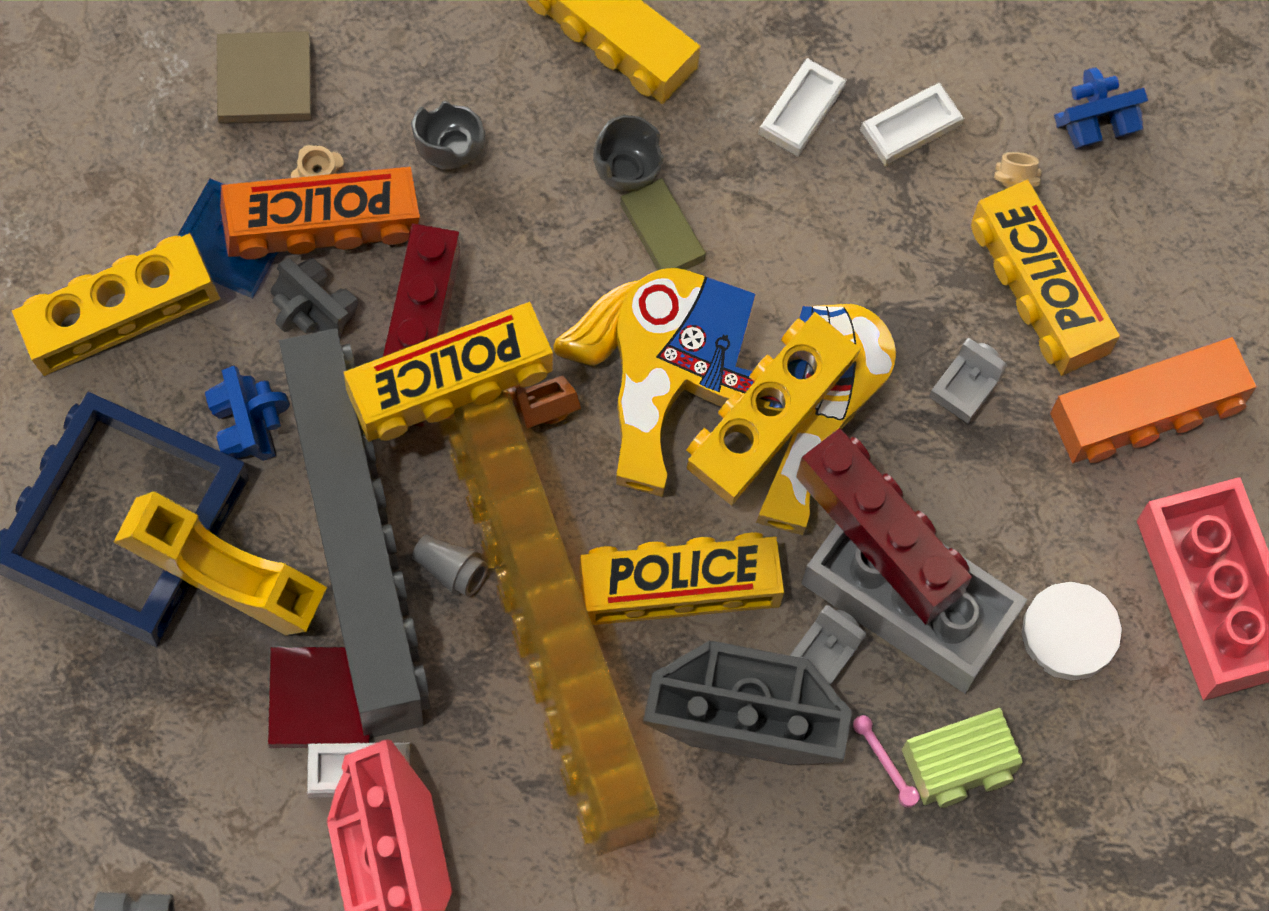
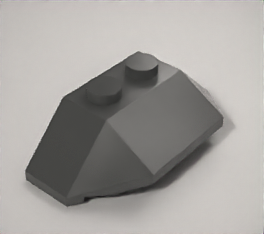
(749, 705)

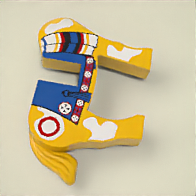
(688, 335)

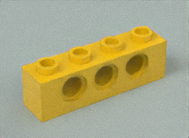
(102, 326)
(732, 473)

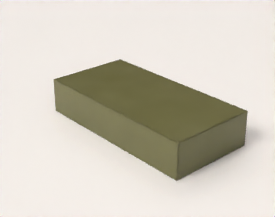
(662, 227)

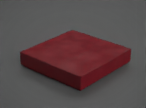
(312, 698)

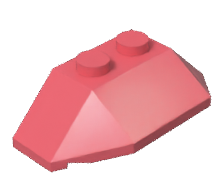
(386, 835)

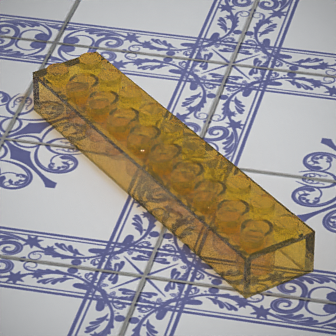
(551, 625)

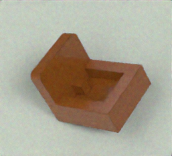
(545, 402)

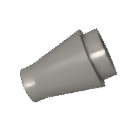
(453, 566)

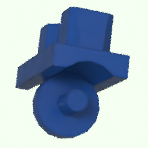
(1122, 109)
(254, 413)

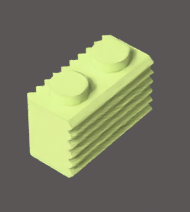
(962, 758)

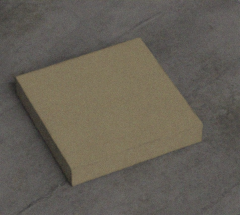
(263, 77)

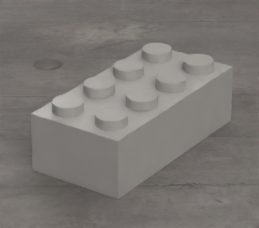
(950, 645)

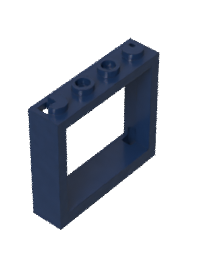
(55, 465)

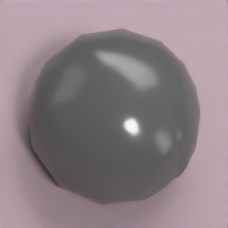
(448, 135)
(628, 153)

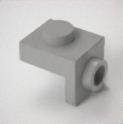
(969, 380)
(830, 642)

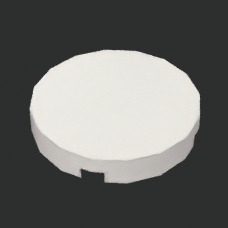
(1071, 630)

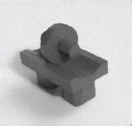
(306, 303)

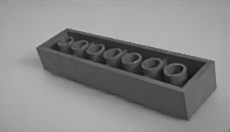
(355, 545)

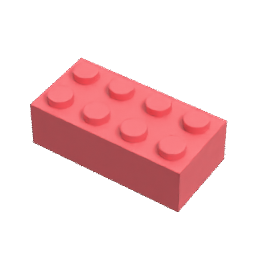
(1214, 582)

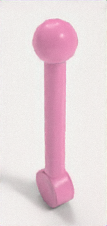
(908, 795)

